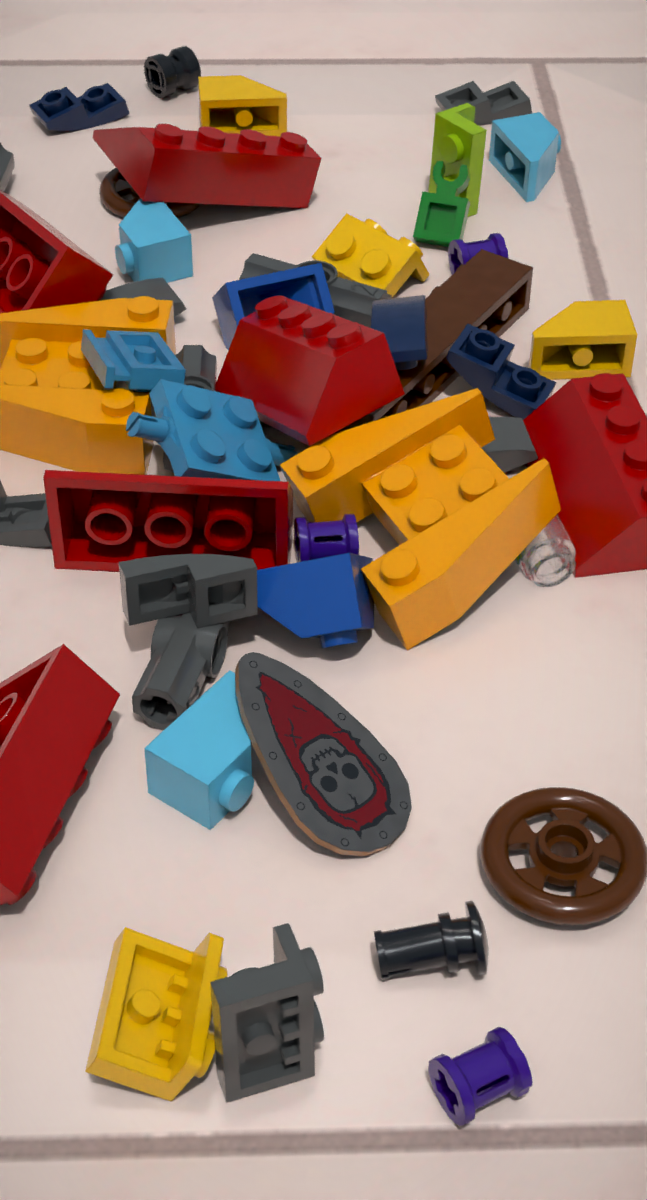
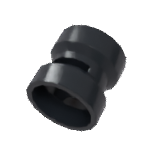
(171, 72)

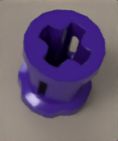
(462, 252)
(312, 537)
(480, 1076)

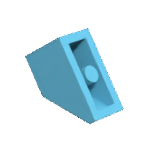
(525, 152)
(154, 244)
(203, 758)

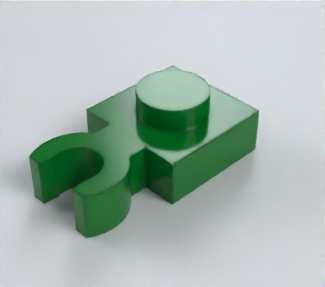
(443, 213)

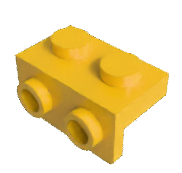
(371, 256)
(156, 1014)

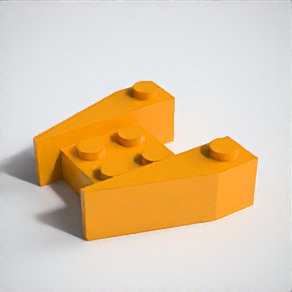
(53, 398)
(437, 498)

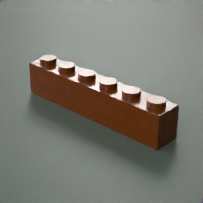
(483, 293)

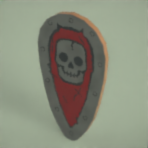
(321, 760)

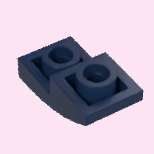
(65, 112)
(404, 327)
(485, 365)

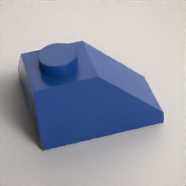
(240, 297)
(319, 598)

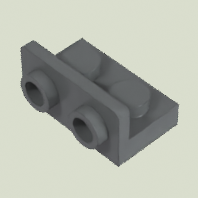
(268, 1020)

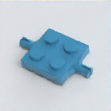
(209, 434)

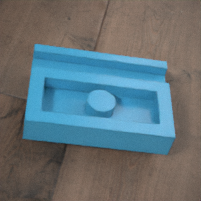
(133, 358)

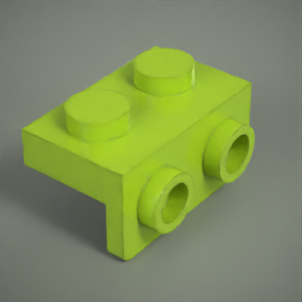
(459, 142)

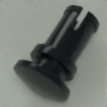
(434, 945)

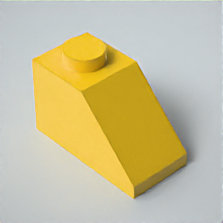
(240, 104)
(585, 341)

